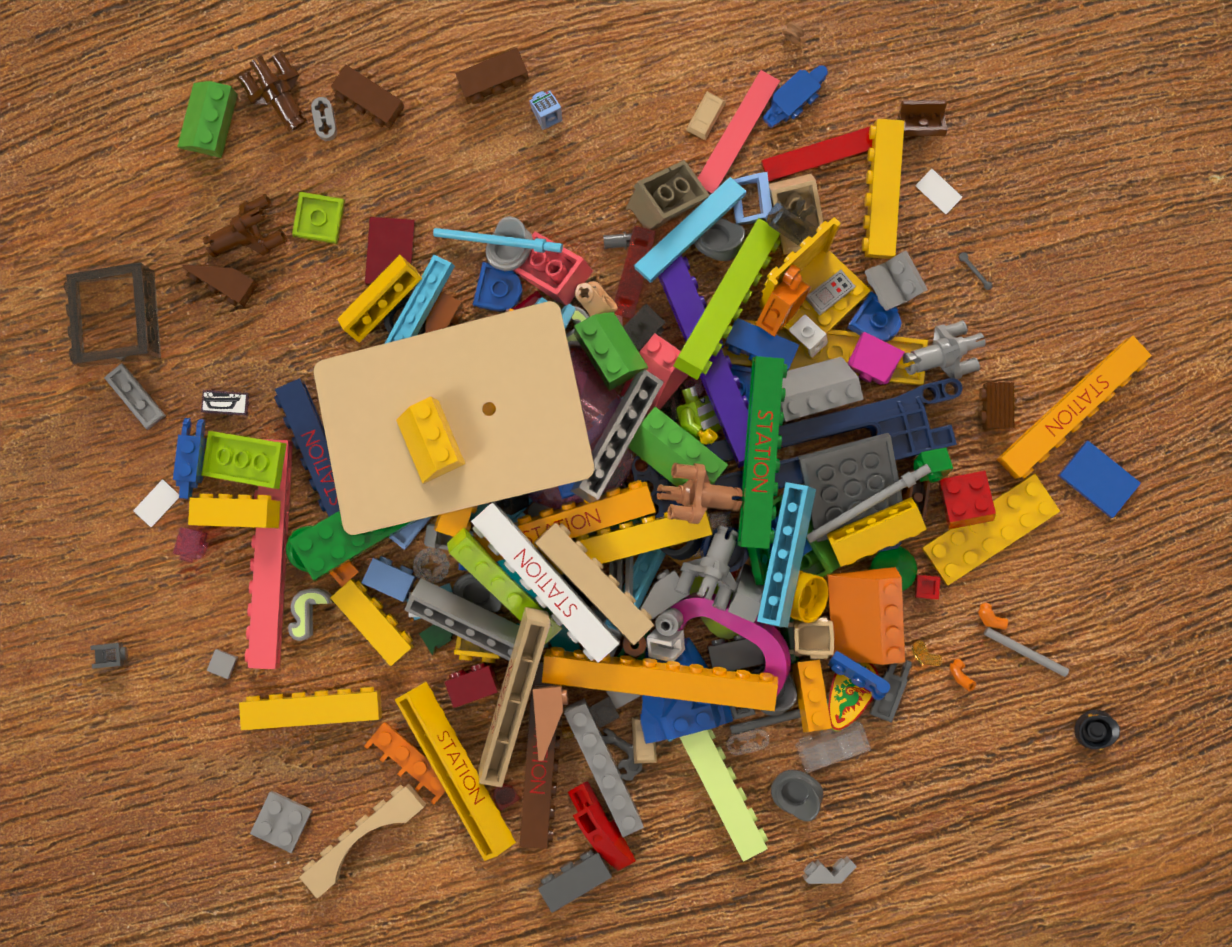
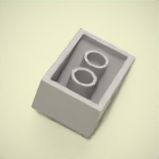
(662, 593)

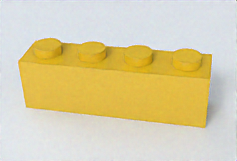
(379, 298)
(234, 512)
(876, 532)
(372, 621)

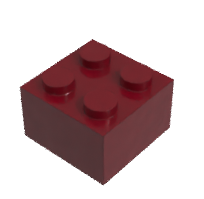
(472, 685)

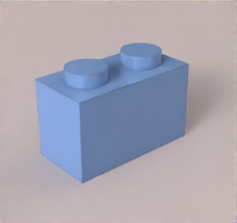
(389, 579)

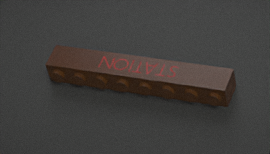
(538, 783)

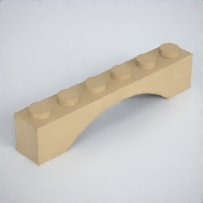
(326, 871)

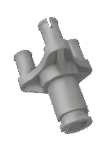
(947, 352)
(713, 570)

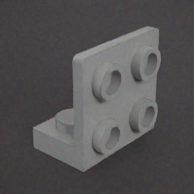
(896, 281)

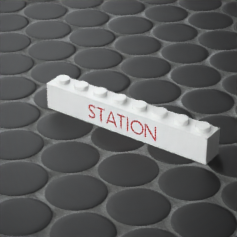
(545, 581)

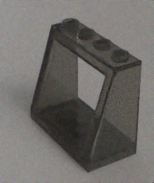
(145, 310)

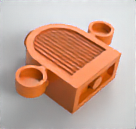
(784, 302)

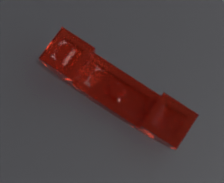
(631, 280)

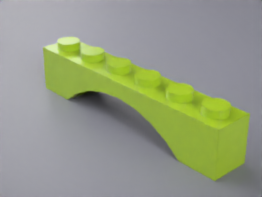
(491, 575)

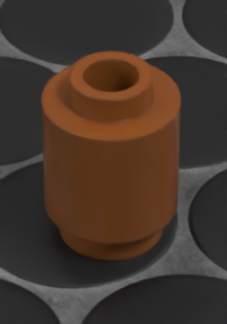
(634, 652)

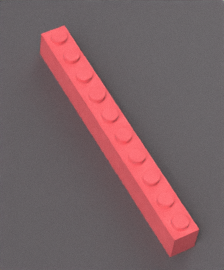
(269, 578)

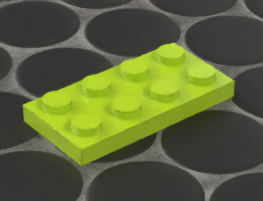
(244, 459)

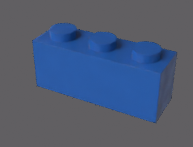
(755, 341)

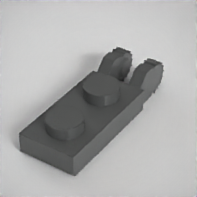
(888, 705)

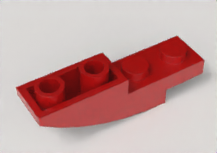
(601, 833)

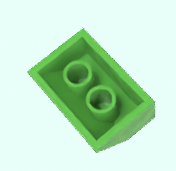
(208, 118)
(609, 349)

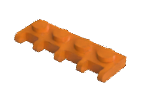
(408, 757)

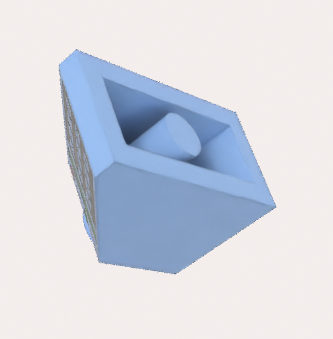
(546, 109)

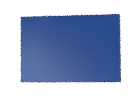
(1099, 479)

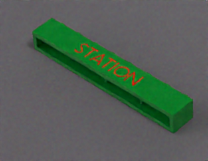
(761, 452)

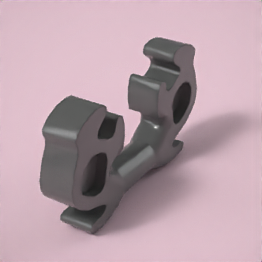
(631, 768)

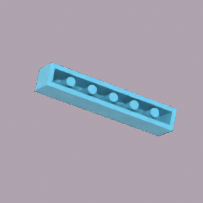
(786, 555)

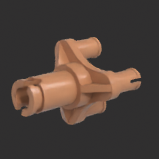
(697, 494)

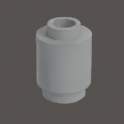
(669, 621)

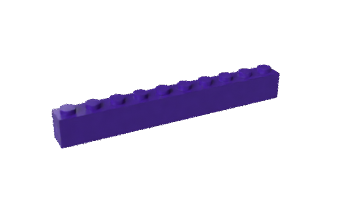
(718, 382)

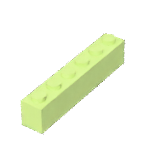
(724, 794)

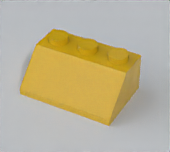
(429, 439)

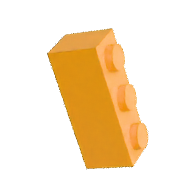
(811, 696)

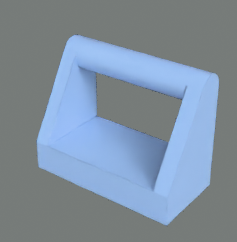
(763, 194)

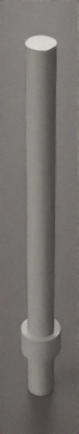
(908, 480)

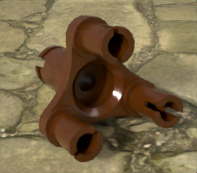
(275, 89)
(244, 230)

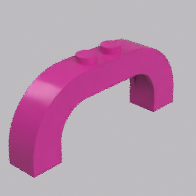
(762, 634)

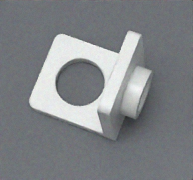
(809, 335)

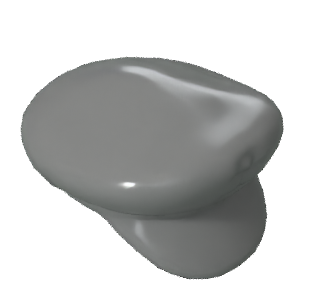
(508, 257)

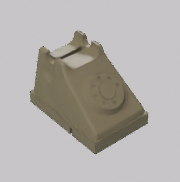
(666, 195)

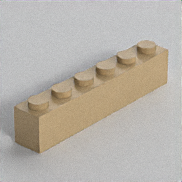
(594, 584)

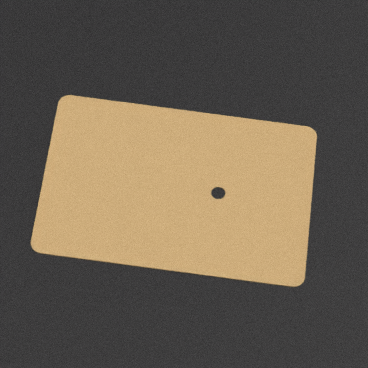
(526, 446)

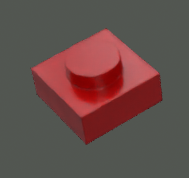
(927, 587)

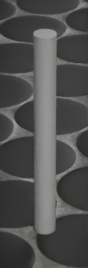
(1027, 652)

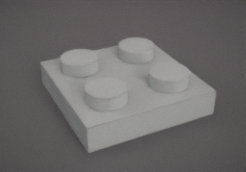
(281, 821)

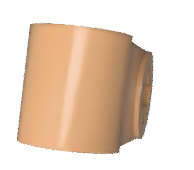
(596, 299)

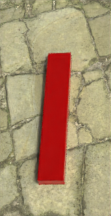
(817, 154)

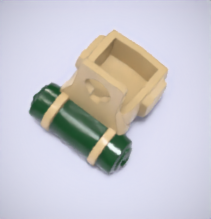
(809, 639)

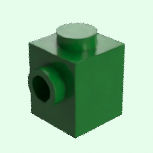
(938, 462)

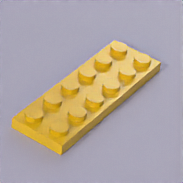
(969, 546)

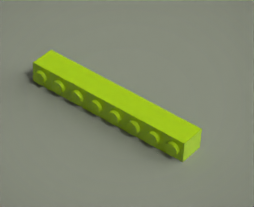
(727, 299)

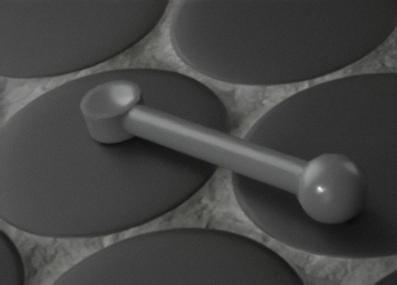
(963, 257)

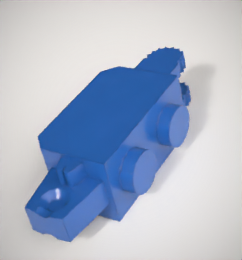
(794, 95)
(189, 458)

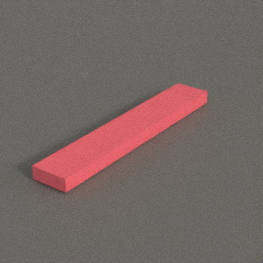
(738, 131)

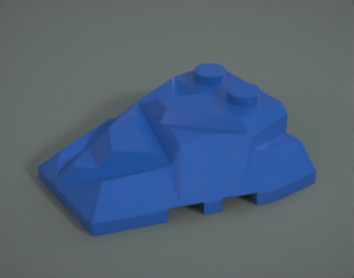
(676, 718)

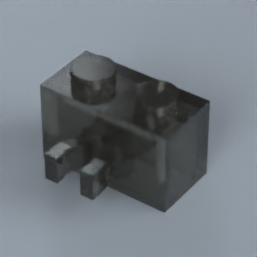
(790, 223)
(643, 326)

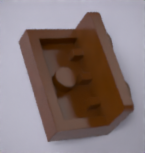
(923, 117)

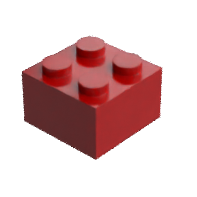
(967, 500)

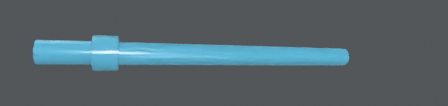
(538, 244)

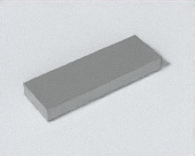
(135, 396)

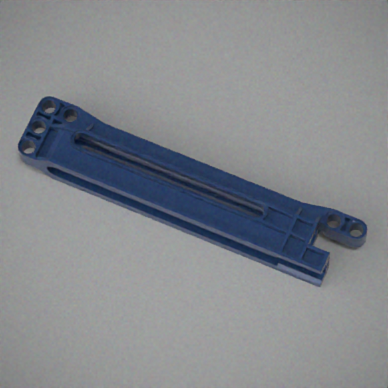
(899, 416)

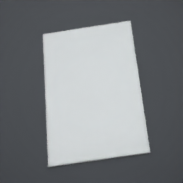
(938, 191)
(156, 503)

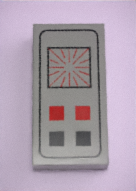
(830, 292)

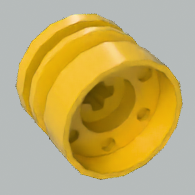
(809, 597)

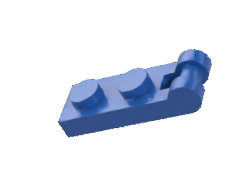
(859, 675)

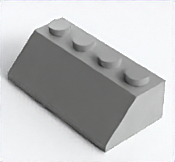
(819, 388)

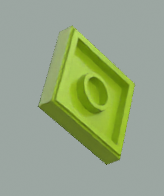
(318, 217)

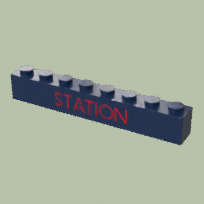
(310, 439)

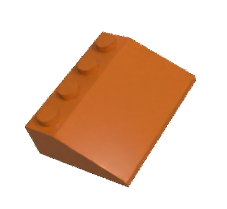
(867, 615)

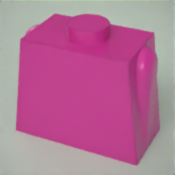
(874, 359)

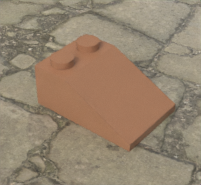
(548, 708)

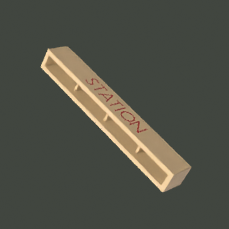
(513, 696)

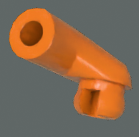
(989, 618)
(960, 677)

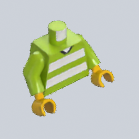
(698, 417)

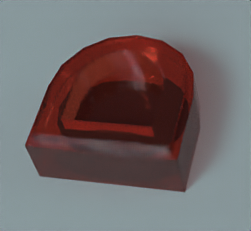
(505, 796)

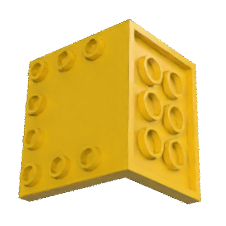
(816, 267)

